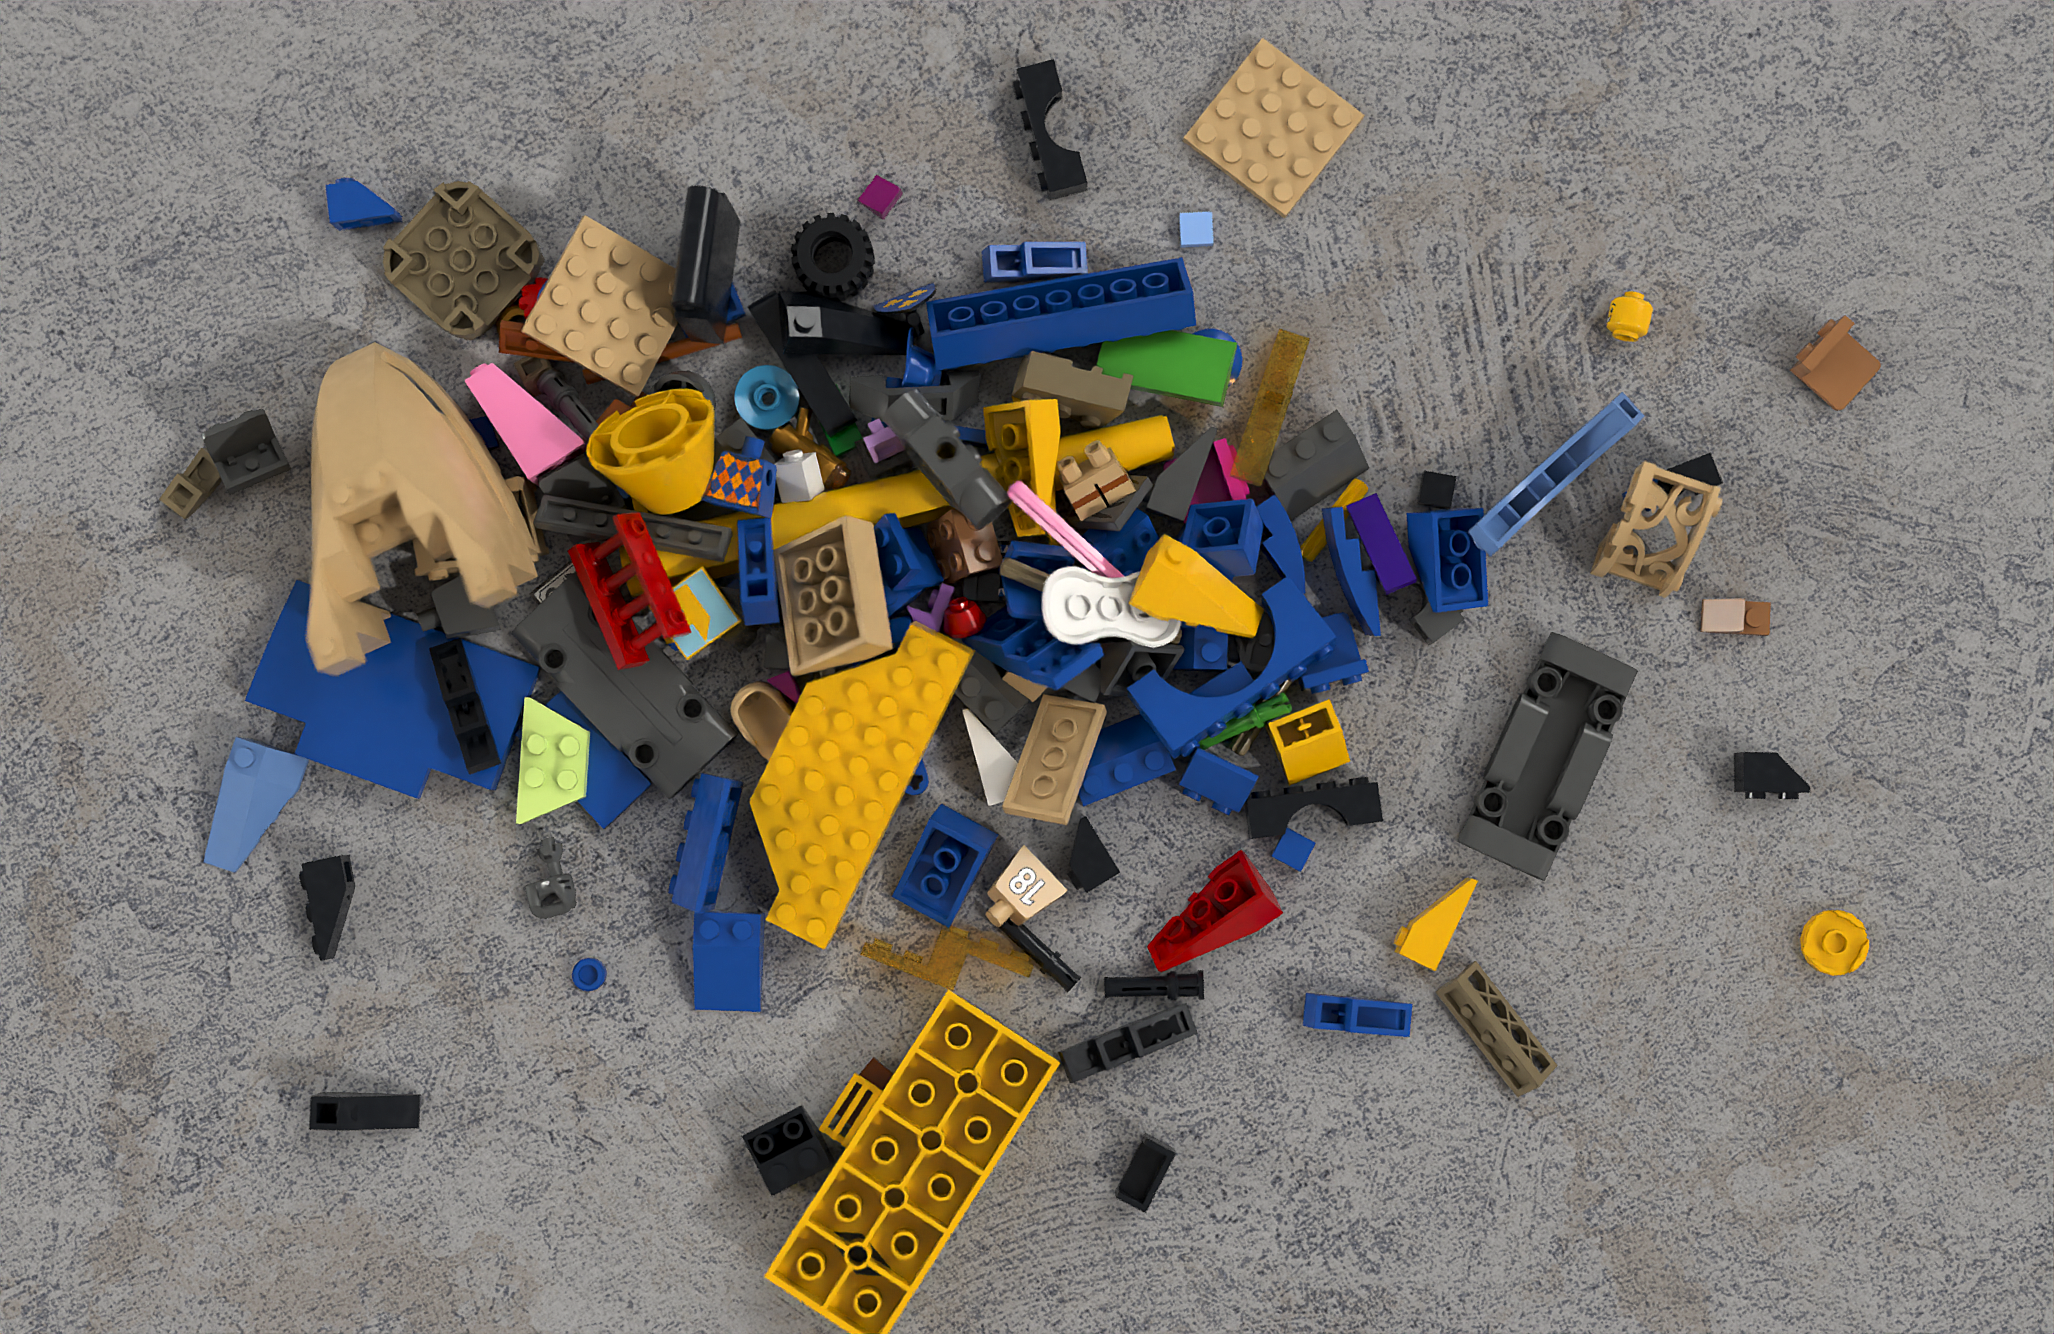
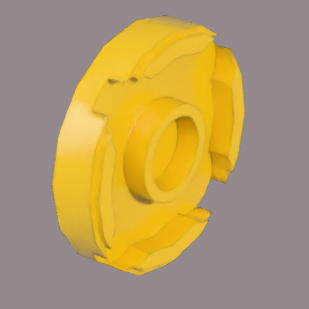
(1834, 942)

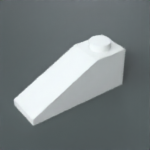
(993, 760)

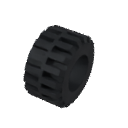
(826, 231)

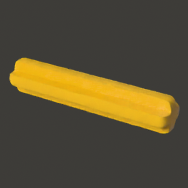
(1317, 539)

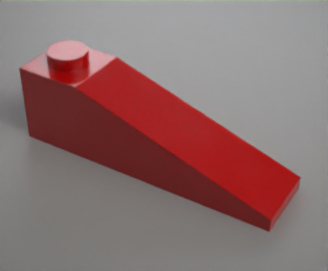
(1225, 910)

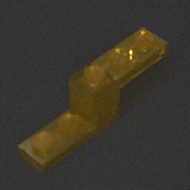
(1269, 407)
(947, 957)

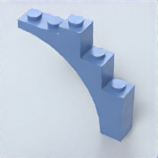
(1555, 473)

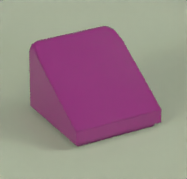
(880, 196)
(787, 685)

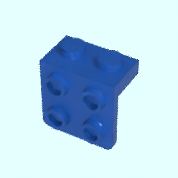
(1126, 547)
(905, 556)
(1024, 600)
(1341, 665)

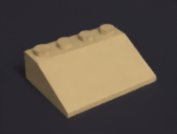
(832, 596)

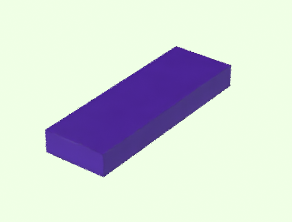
(1381, 543)

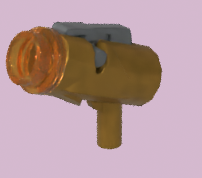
(832, 470)

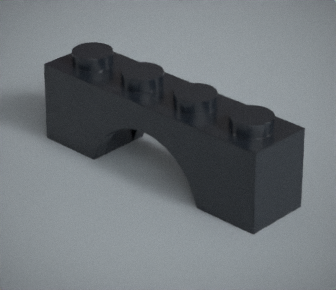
(1061, 168)
(1354, 803)

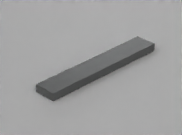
(666, 532)

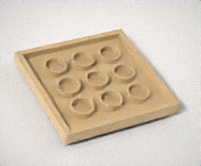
(1273, 128)
(606, 307)

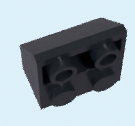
(788, 1150)

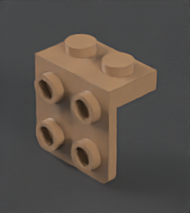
(1835, 364)
(961, 547)

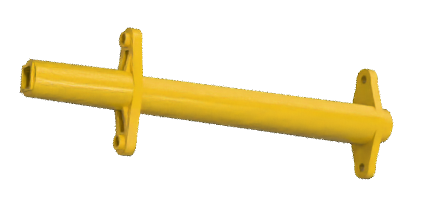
(909, 496)

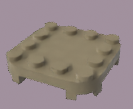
(462, 260)

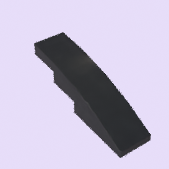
(465, 706)
(1127, 1042)

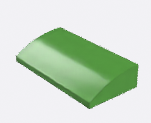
(1172, 365)

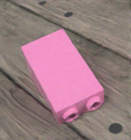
(526, 427)

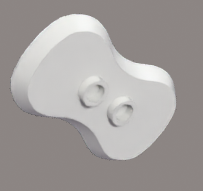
(1089, 606)

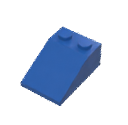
(1448, 559)
(944, 865)
(728, 960)

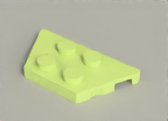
(550, 762)

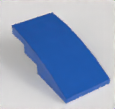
(1031, 650)

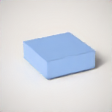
(1196, 229)

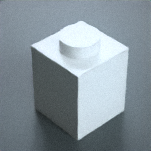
(798, 476)

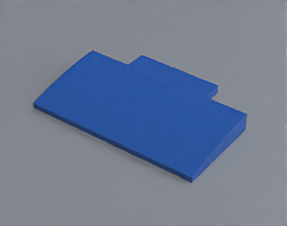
(389, 713)

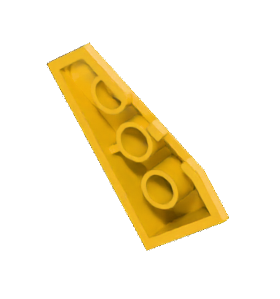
(1026, 448)

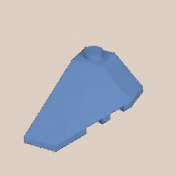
(251, 795)

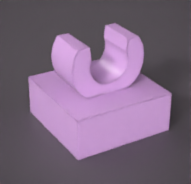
(882, 441)

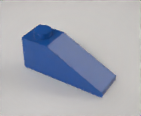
(757, 571)

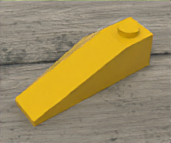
(1189, 589)

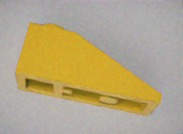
(1431, 930)

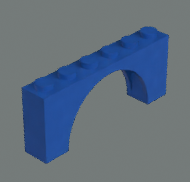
(1186, 719)

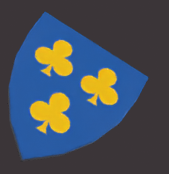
(907, 304)

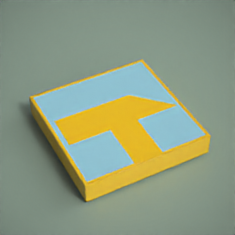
(705, 611)

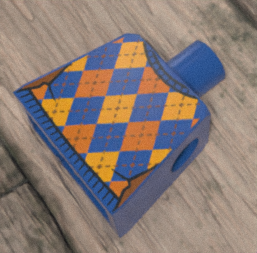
(743, 481)

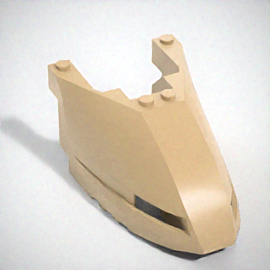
(394, 473)

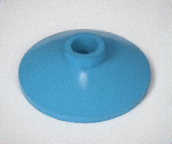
(758, 383)

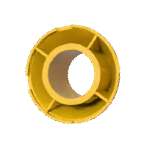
(658, 449)

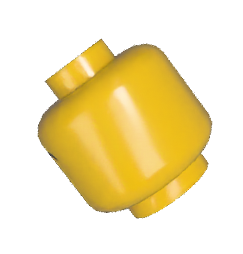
(1629, 317)

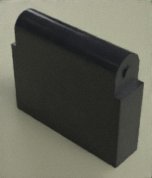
(705, 264)

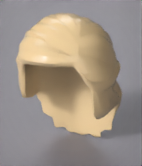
(761, 715)

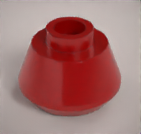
(963, 618)

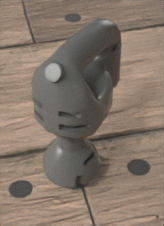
(557, 884)

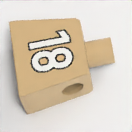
(1022, 889)

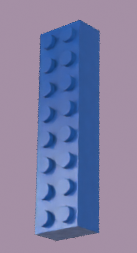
(1061, 313)

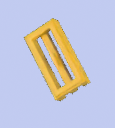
(834, 1134)

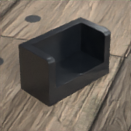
(1145, 1173)

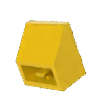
(1308, 742)

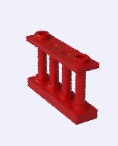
(607, 601)

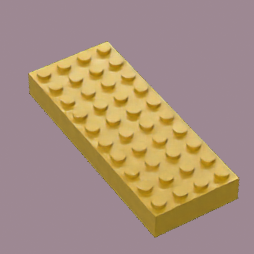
(913, 1167)

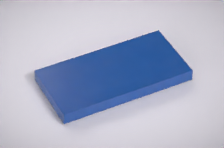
(611, 775)

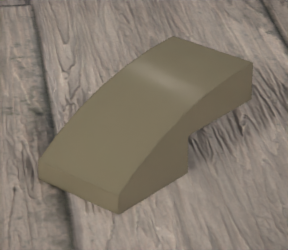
(192, 487)

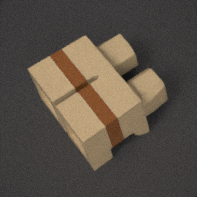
(1101, 469)

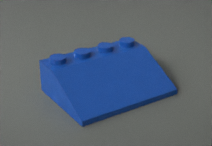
(706, 842)

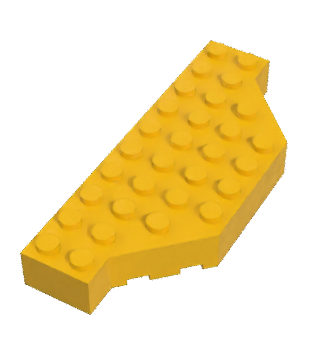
(845, 773)

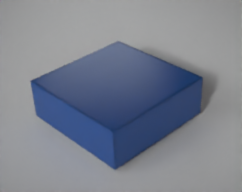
(1293, 849)

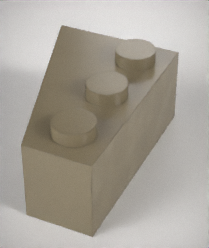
(1080, 393)

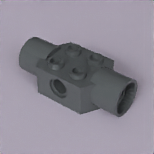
(958, 480)

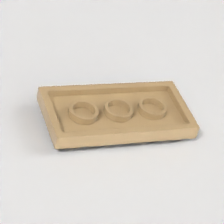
(1054, 759)

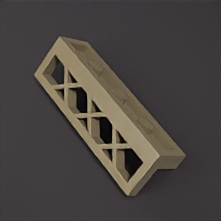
(1494, 1033)

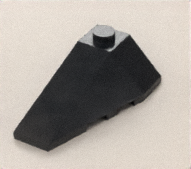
(829, 326)

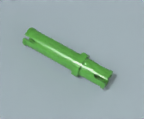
(1255, 718)

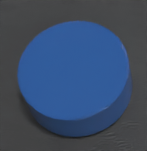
(589, 974)

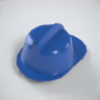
(920, 366)

